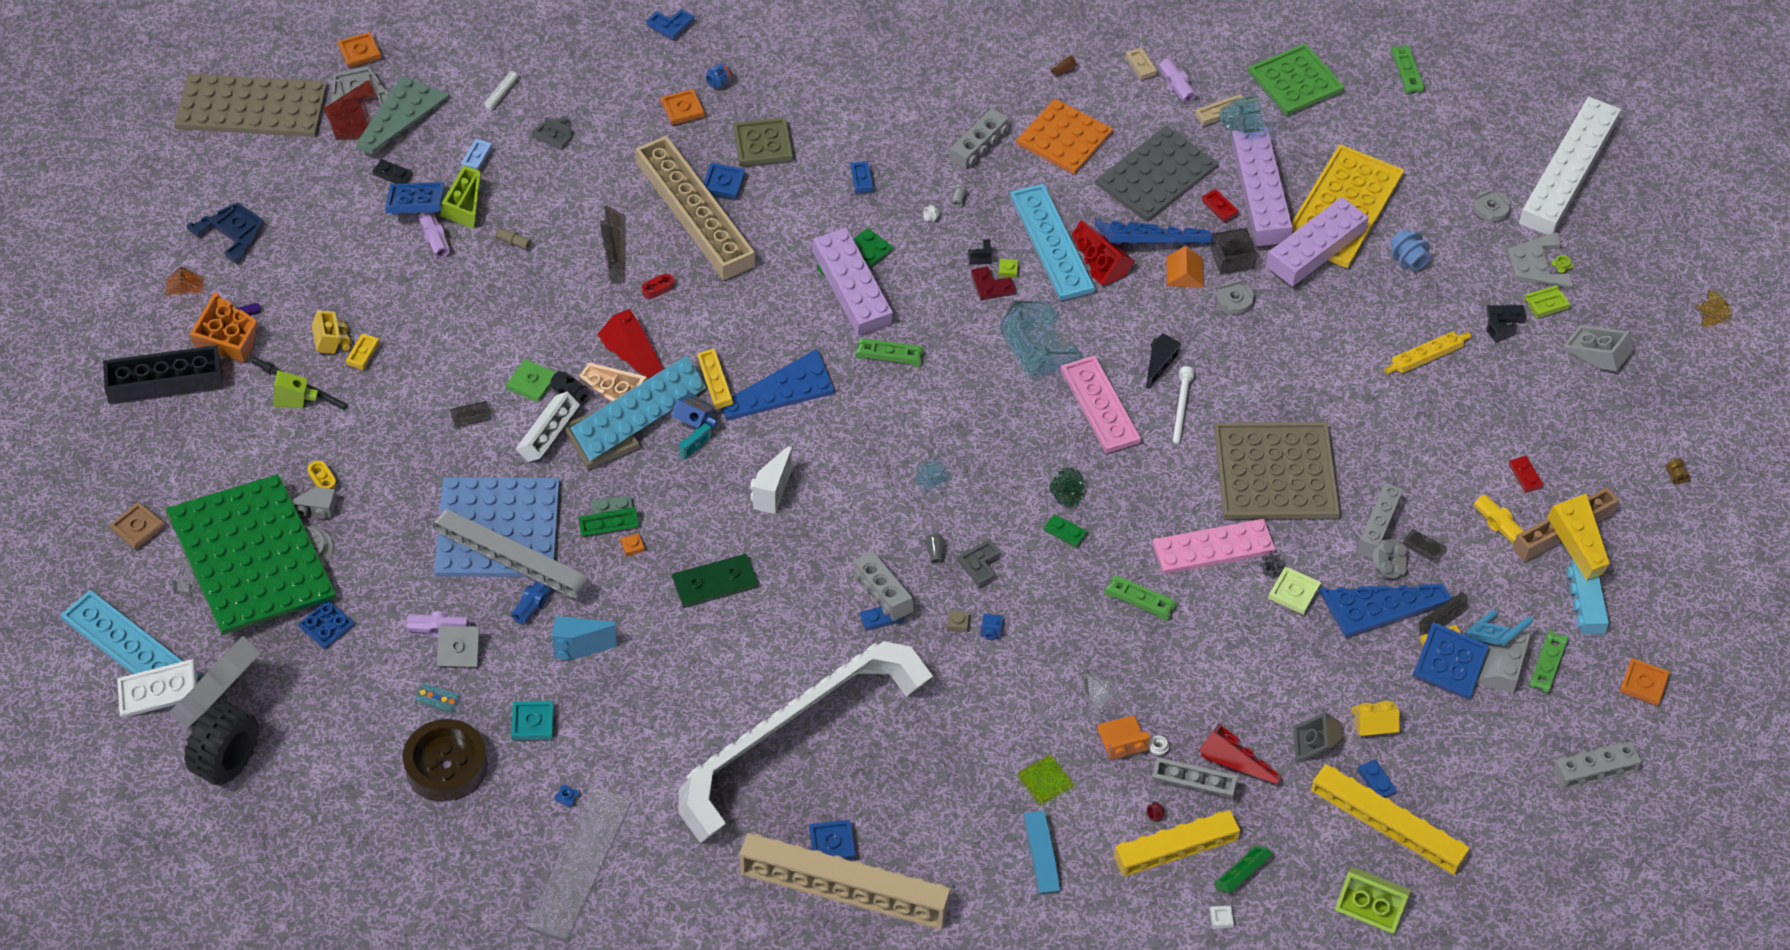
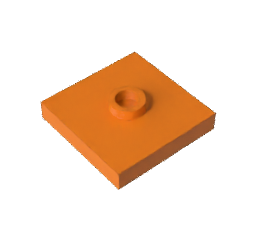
(359, 49)
(682, 107)
(1644, 681)

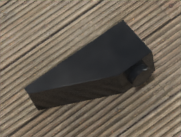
(1163, 353)

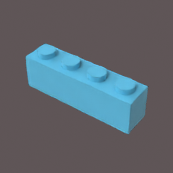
(1587, 602)

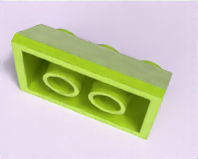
(1372, 899)

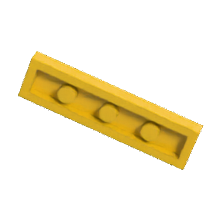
(714, 378)

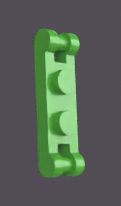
(1407, 69)
(889, 351)
(1140, 597)
(1548, 661)

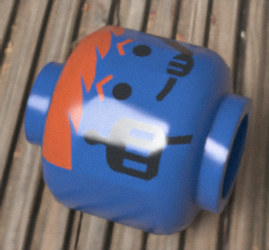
(719, 76)

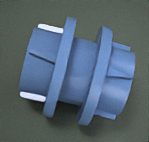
(1410, 250)

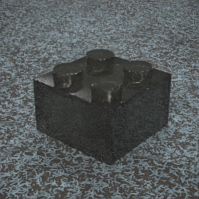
(1233, 250)

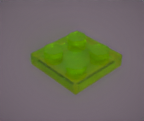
(1045, 780)

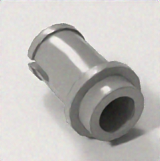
(959, 193)

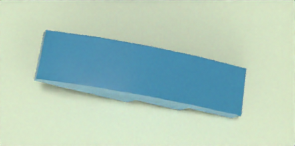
(1041, 852)

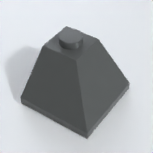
(1316, 736)

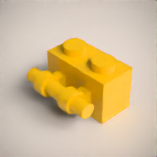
(329, 332)
(1376, 718)

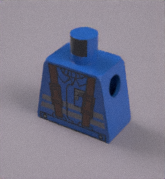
(694, 411)

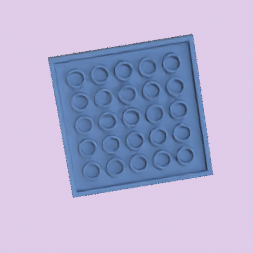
(509, 506)

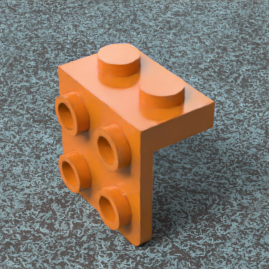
(1123, 737)

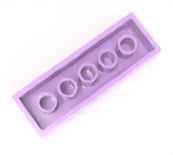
(1317, 241)
(852, 281)

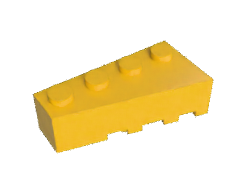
(1580, 535)

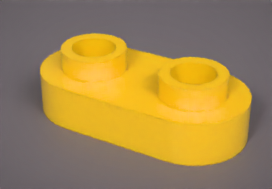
(324, 476)

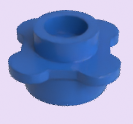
(566, 800)

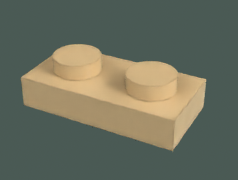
(1141, 63)

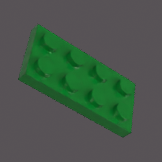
(871, 247)

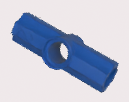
(533, 598)

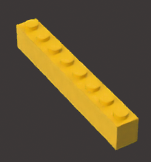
(1390, 819)

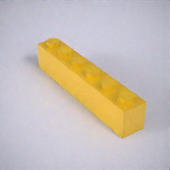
(1176, 843)

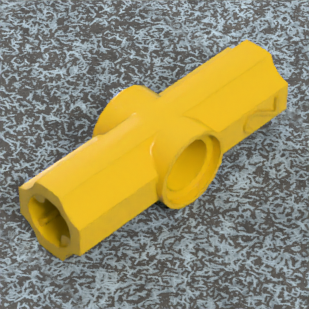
(1498, 518)

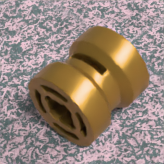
(1677, 470)

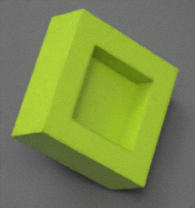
(1008, 268)

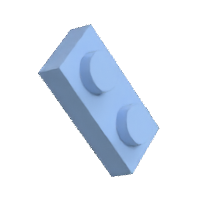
(477, 154)

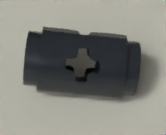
(571, 385)

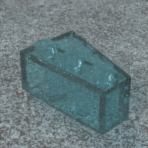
(1243, 115)

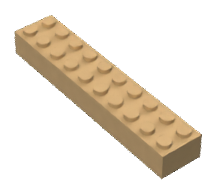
(695, 208)
(844, 880)

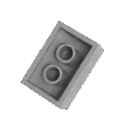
(1503, 664)

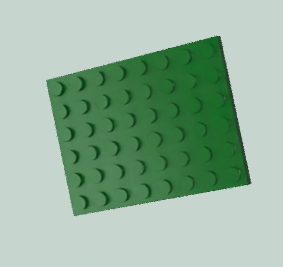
(250, 554)

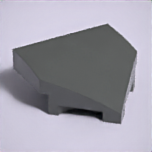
(554, 132)

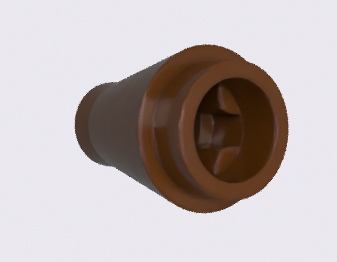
(1064, 65)

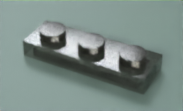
(1445, 613)

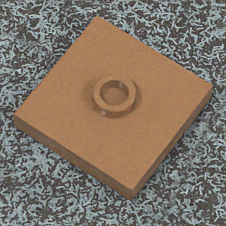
(137, 526)

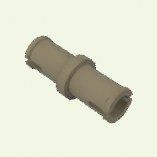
(513, 238)

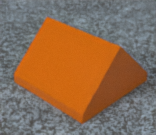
(1184, 268)

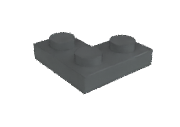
(976, 560)

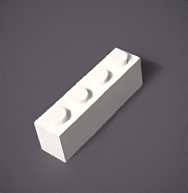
(547, 426)

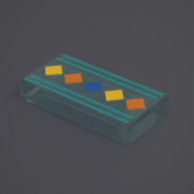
(437, 698)

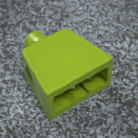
(291, 391)

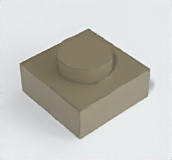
(957, 621)

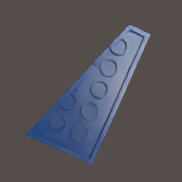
(1150, 233)
(792, 384)
(1377, 606)

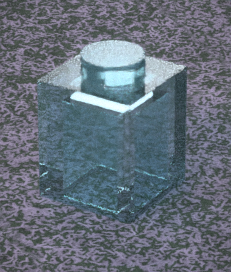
(930, 474)

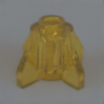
(1714, 309)

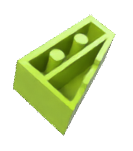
(461, 198)

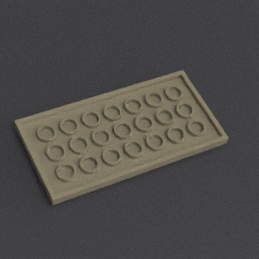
(251, 105)

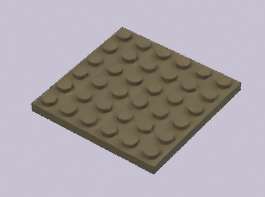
(1276, 470)

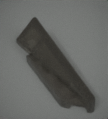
(614, 243)

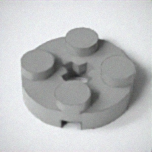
(1488, 213)
(1234, 306)
(1396, 551)

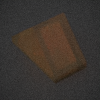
(183, 282)

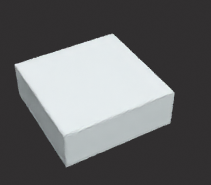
(1221, 917)

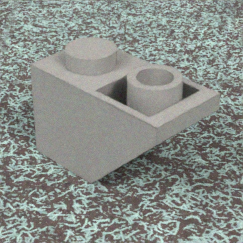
(316, 503)

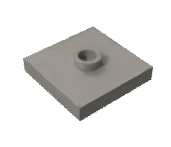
(458, 646)

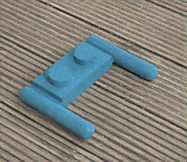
(1493, 633)

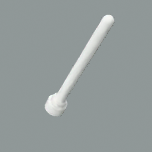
(1186, 374)

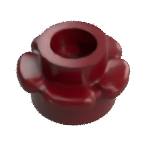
(1155, 811)

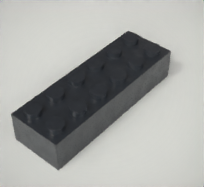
(162, 374)

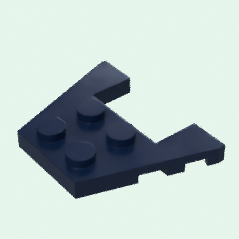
(235, 223)

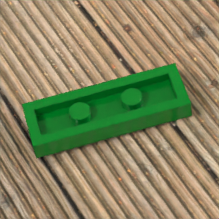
(608, 521)
(1242, 869)

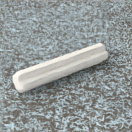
(501, 90)

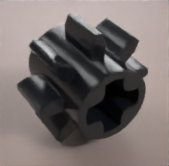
(1276, 559)

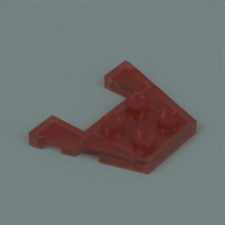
(346, 114)

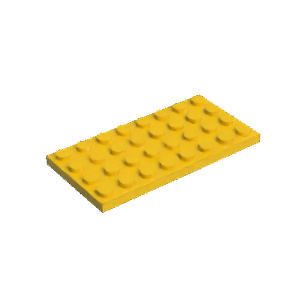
(1360, 181)

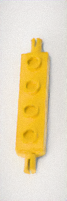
(1427, 352)

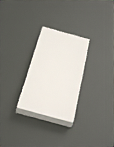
(156, 688)

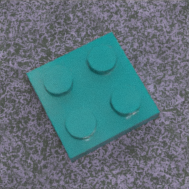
(532, 720)

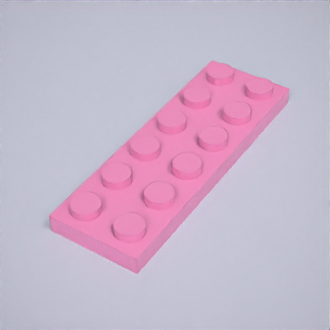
(1100, 404)
(1213, 546)

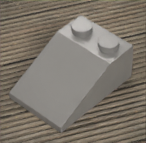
(1600, 346)

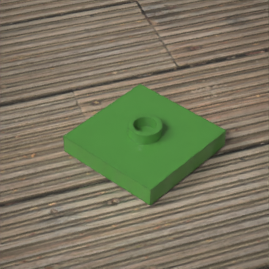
(530, 380)

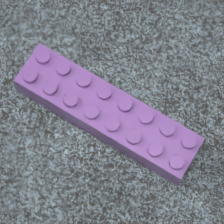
(1261, 187)

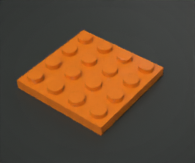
(1064, 136)

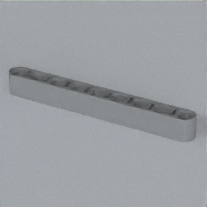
(510, 553)

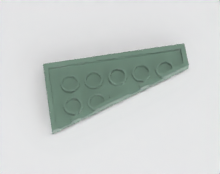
(401, 110)

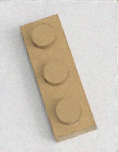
(1210, 113)

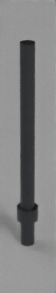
(269, 368)

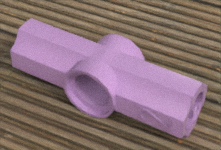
(1177, 80)
(434, 234)
(431, 623)

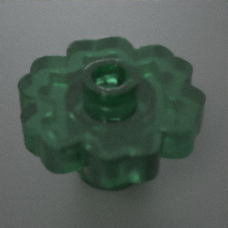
(1067, 487)

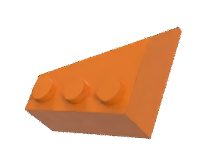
(226, 327)

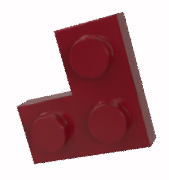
(989, 288)

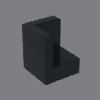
(981, 256)
(1500, 331)

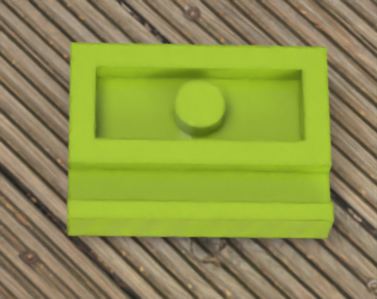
(1547, 301)

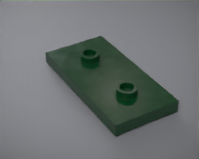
(714, 580)

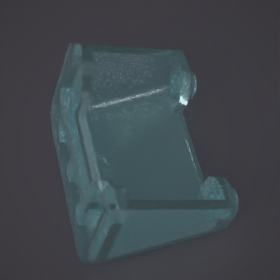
(1032, 338)

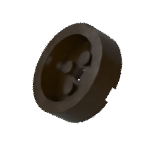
(441, 742)

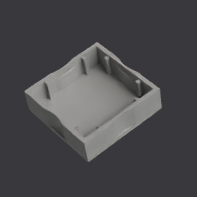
(215, 682)

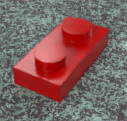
(1219, 205)
(1525, 474)

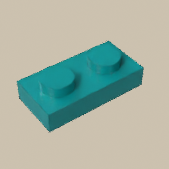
(694, 441)

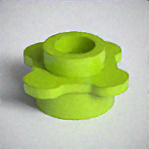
(1562, 263)

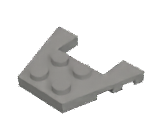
(348, 80)
(1530, 263)

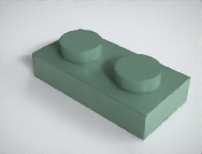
(610, 504)

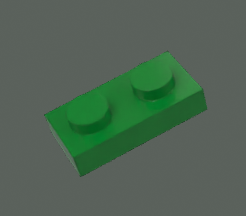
(1065, 530)

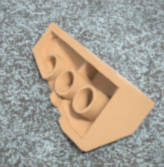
(610, 381)

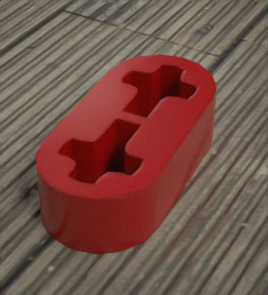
(657, 285)

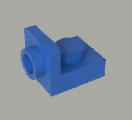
(991, 626)

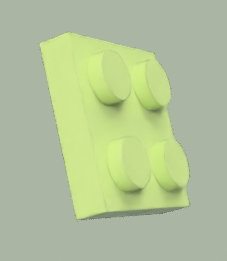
(1294, 590)

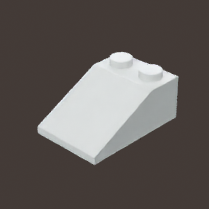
(771, 482)

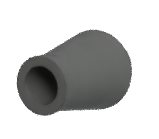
(935, 547)

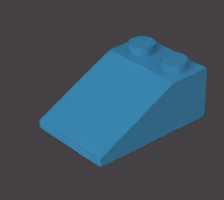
(582, 637)

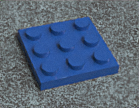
(415, 198)
(1450, 660)

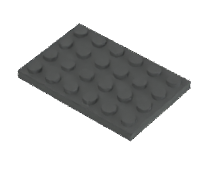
(1156, 173)

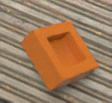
(632, 545)

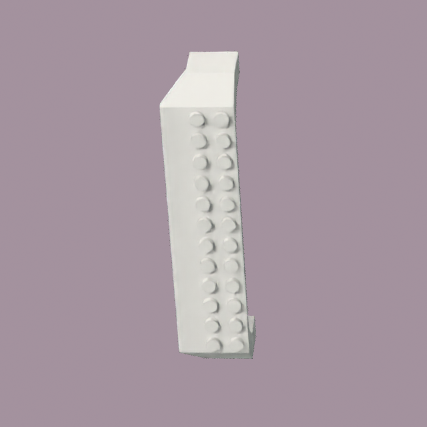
(885, 658)

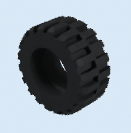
(221, 743)

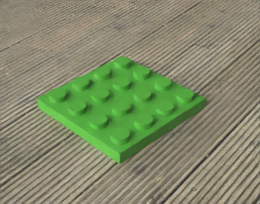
(1296, 79)

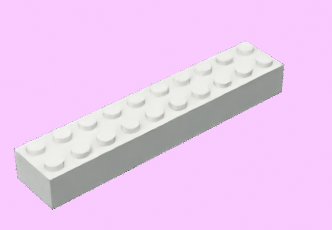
(1569, 166)

